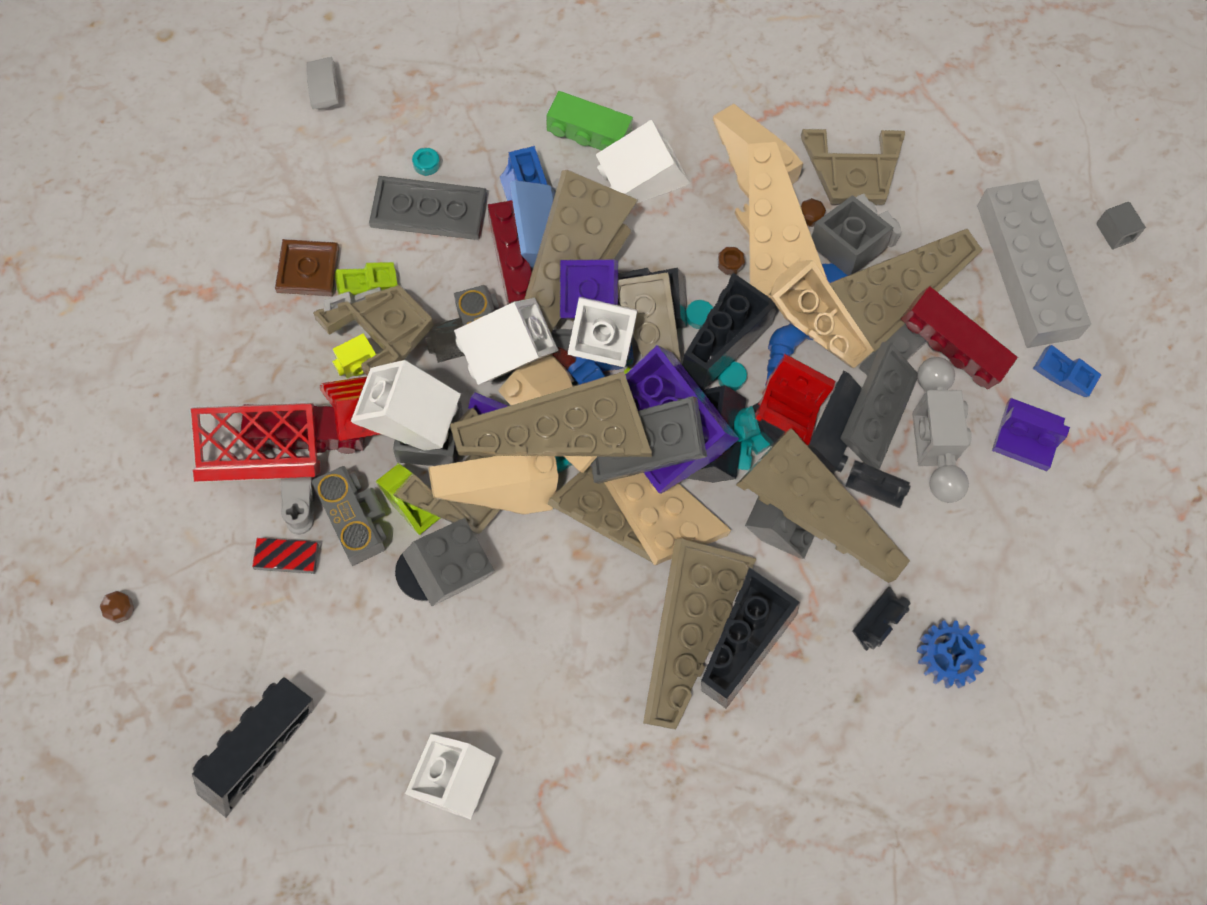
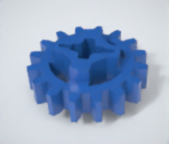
(961, 645)

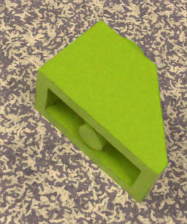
(415, 517)

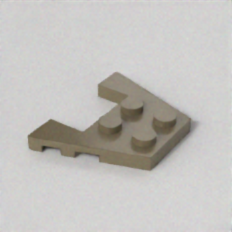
(854, 173)
(388, 317)
(419, 495)

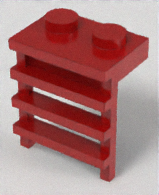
(344, 397)
(794, 397)

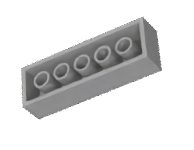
(1033, 264)

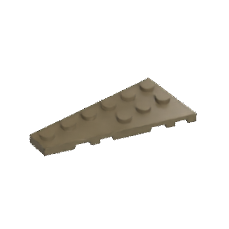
(578, 228)

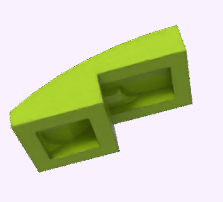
(366, 279)

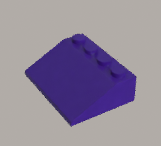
(661, 380)

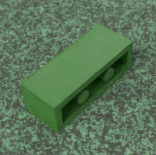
(586, 121)

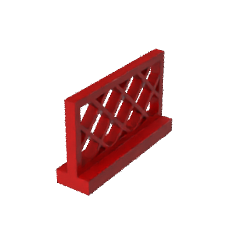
(256, 467)

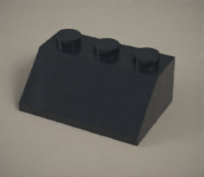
(826, 438)
(725, 466)

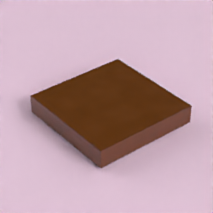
(307, 267)

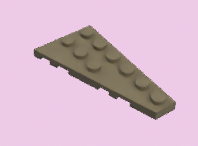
(886, 290)
(576, 421)
(816, 501)
(693, 617)

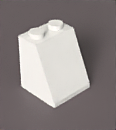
(642, 164)
(505, 340)
(406, 405)

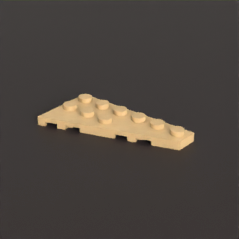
(775, 219)
(665, 516)

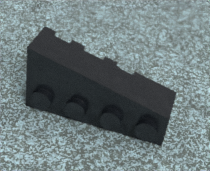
(728, 331)
(749, 634)
(250, 745)

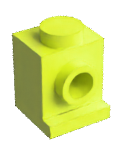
(351, 356)

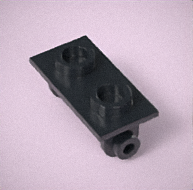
(877, 484)
(874, 625)

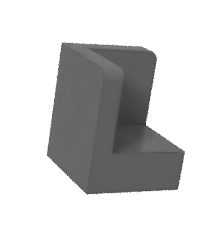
(1120, 225)

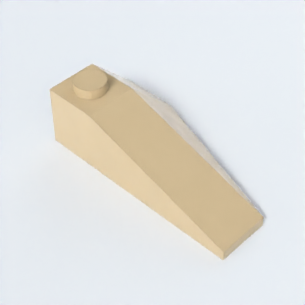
(737, 131)
(816, 310)
(539, 379)
(498, 482)

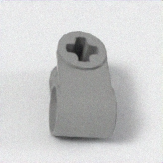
(298, 498)

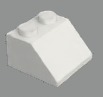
(602, 332)
(451, 775)

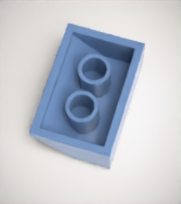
(531, 209)

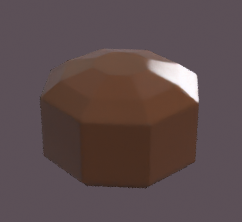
(812, 211)
(731, 260)
(117, 607)

